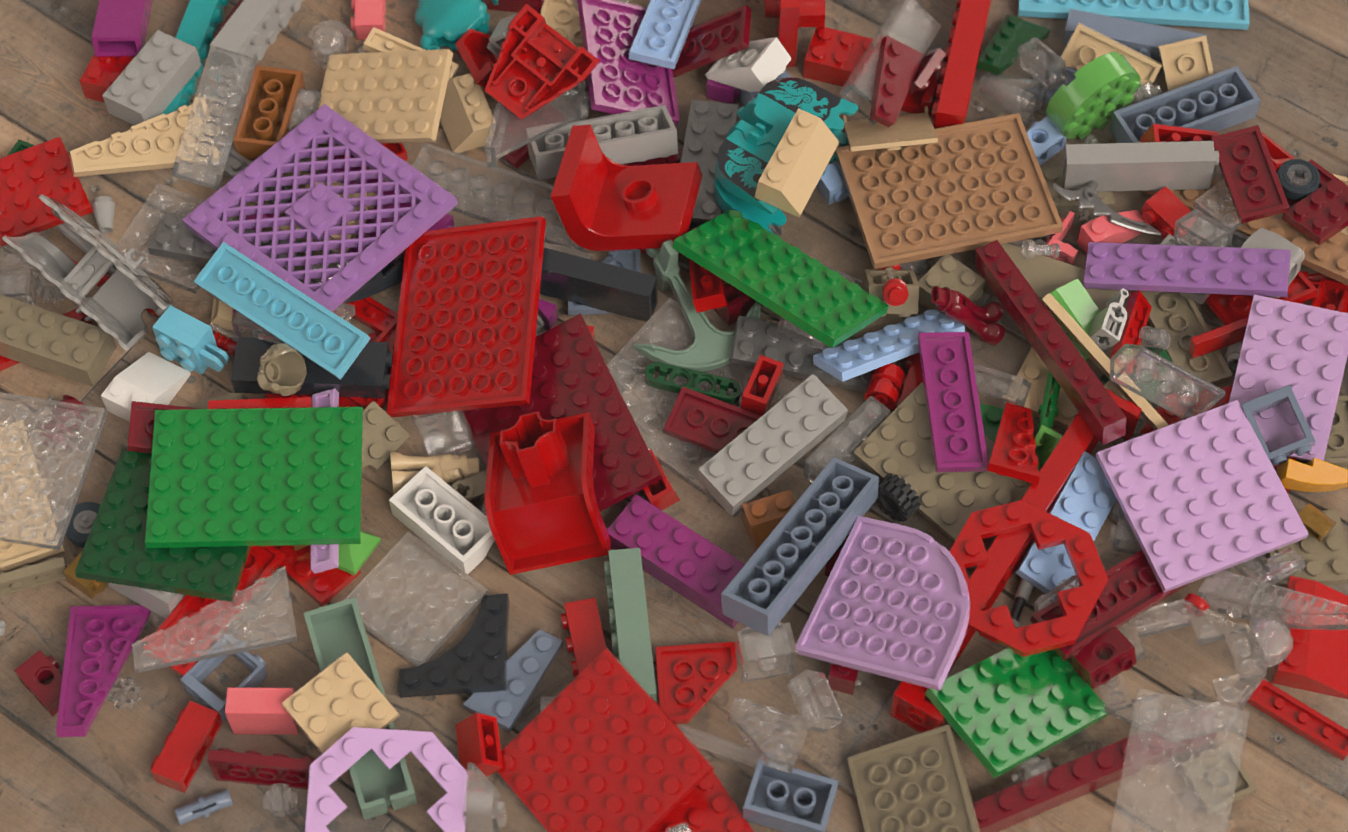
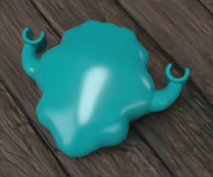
(447, 20)

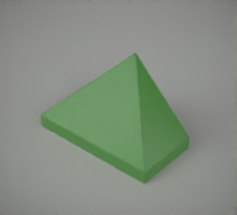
(1045, 444)
(355, 555)

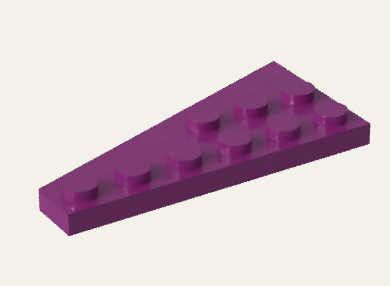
(94, 655)

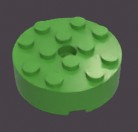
(1093, 95)

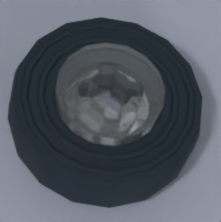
(1305, 183)

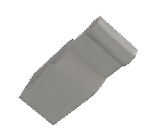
(1110, 322)

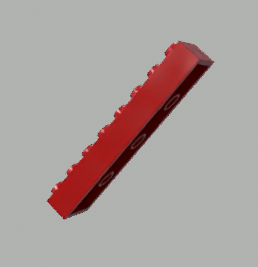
(707, 288)

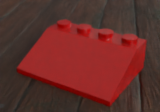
(1317, 656)

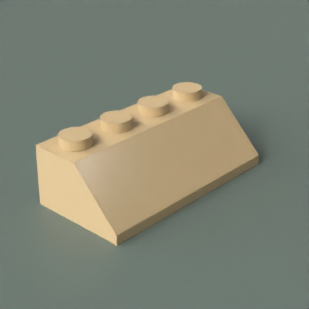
(797, 164)

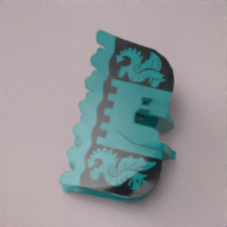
(756, 137)

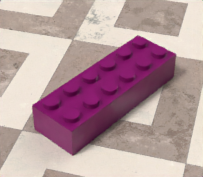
(676, 555)

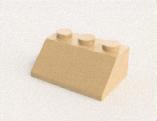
(465, 114)

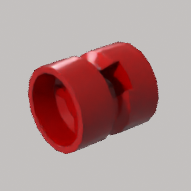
(885, 384)

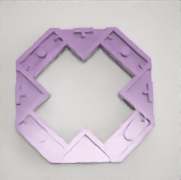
(390, 748)

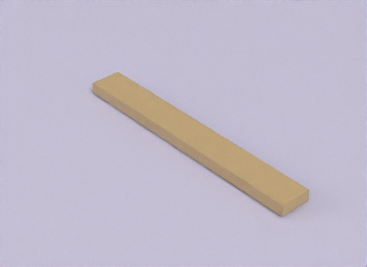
(1100, 359)

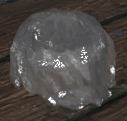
(1273, 639)

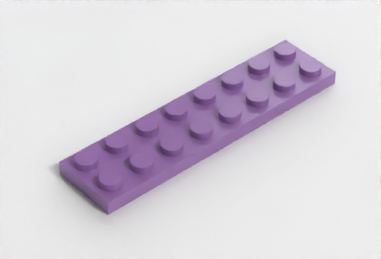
(1188, 269)

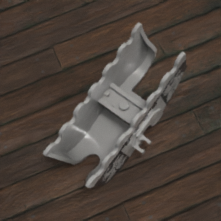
(120, 300)

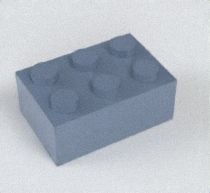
(790, 800)

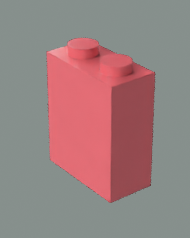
(259, 711)

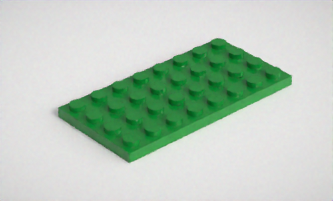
(781, 277)

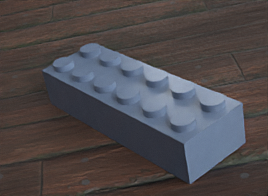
(1202, 105)

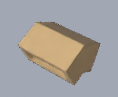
(222, 314)

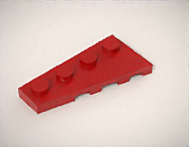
(1014, 446)

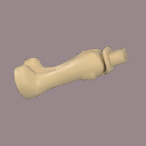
(446, 466)

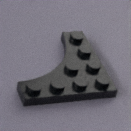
(473, 664)

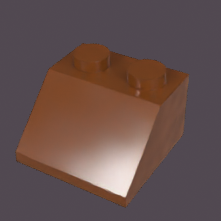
(764, 514)

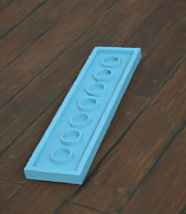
(282, 310)

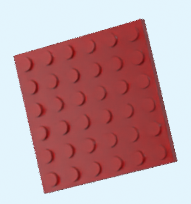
(602, 756)

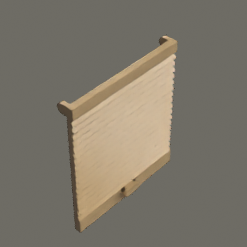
(906, 131)

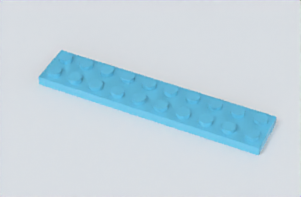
(1193, 13)

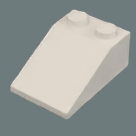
(751, 67)
(147, 381)

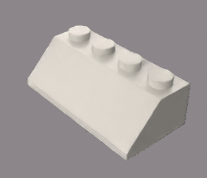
(443, 519)

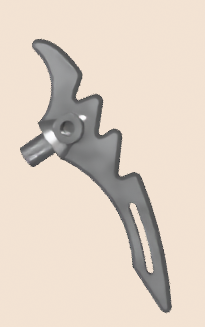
(1089, 198)

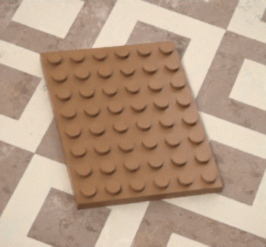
(949, 194)

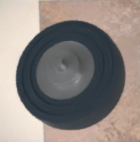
(82, 522)

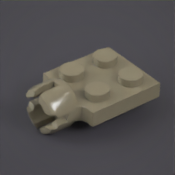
(380, 437)

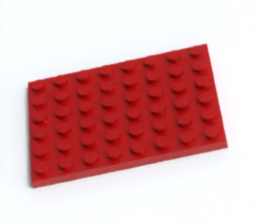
(467, 318)

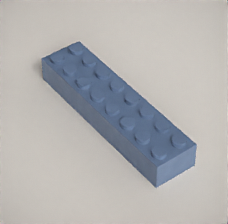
(799, 546)

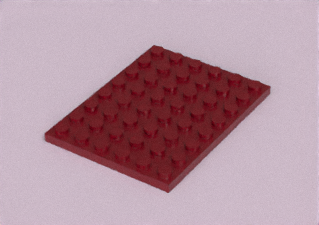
(575, 380)

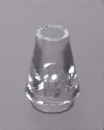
(1155, 337)

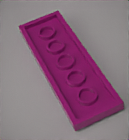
(952, 402)

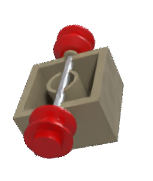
(895, 288)

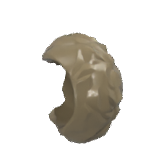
(282, 370)

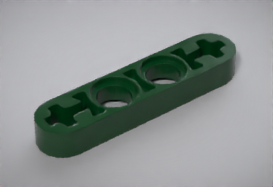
(693, 378)

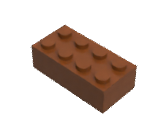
(267, 110)

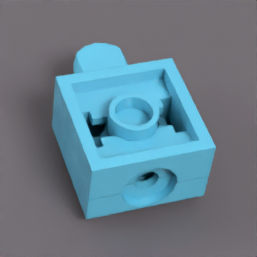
(188, 342)

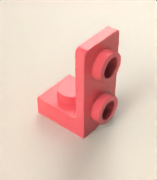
(1067, 252)

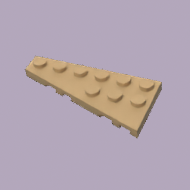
(143, 147)

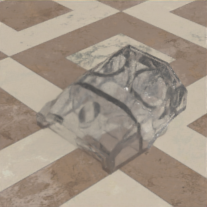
(444, 432)

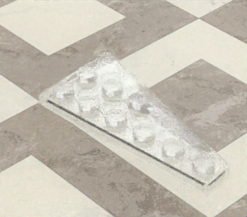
(254, 620)

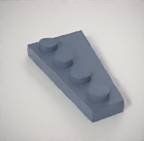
(523, 676)

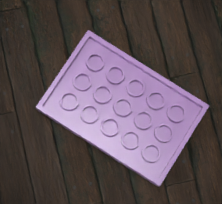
(1295, 348)

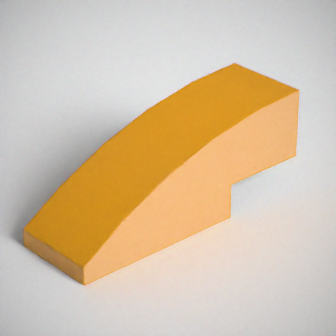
(1312, 476)

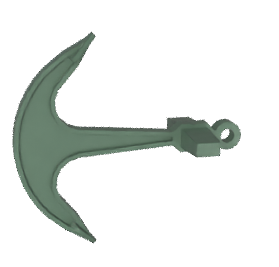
(710, 346)

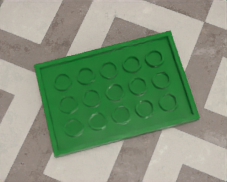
(1016, 706)

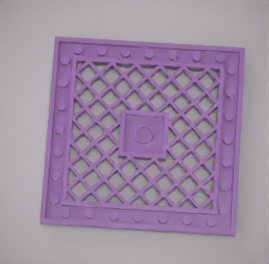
(321, 209)

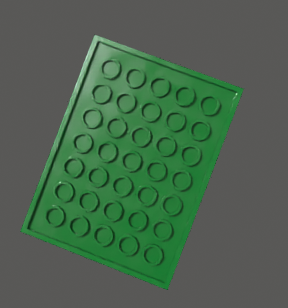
(255, 477)

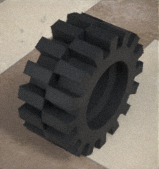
(897, 498)

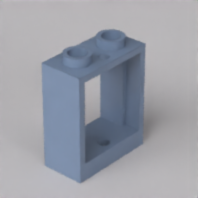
(1271, 400)
(202, 669)

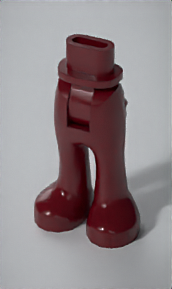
(976, 318)

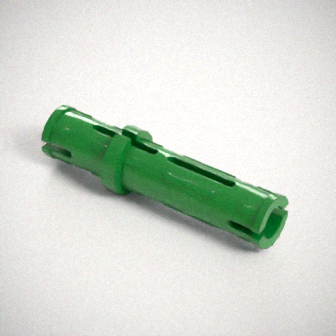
(1043, 408)

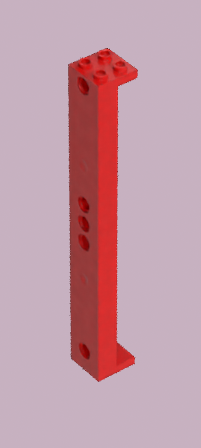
(1007, 551)

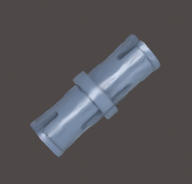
(203, 806)

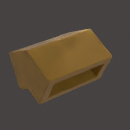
(1316, 522)

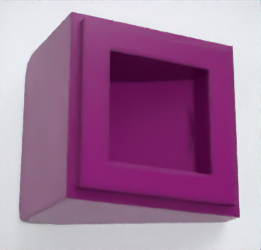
(548, 313)

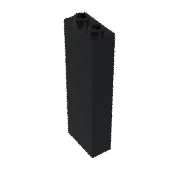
(598, 285)
(364, 378)

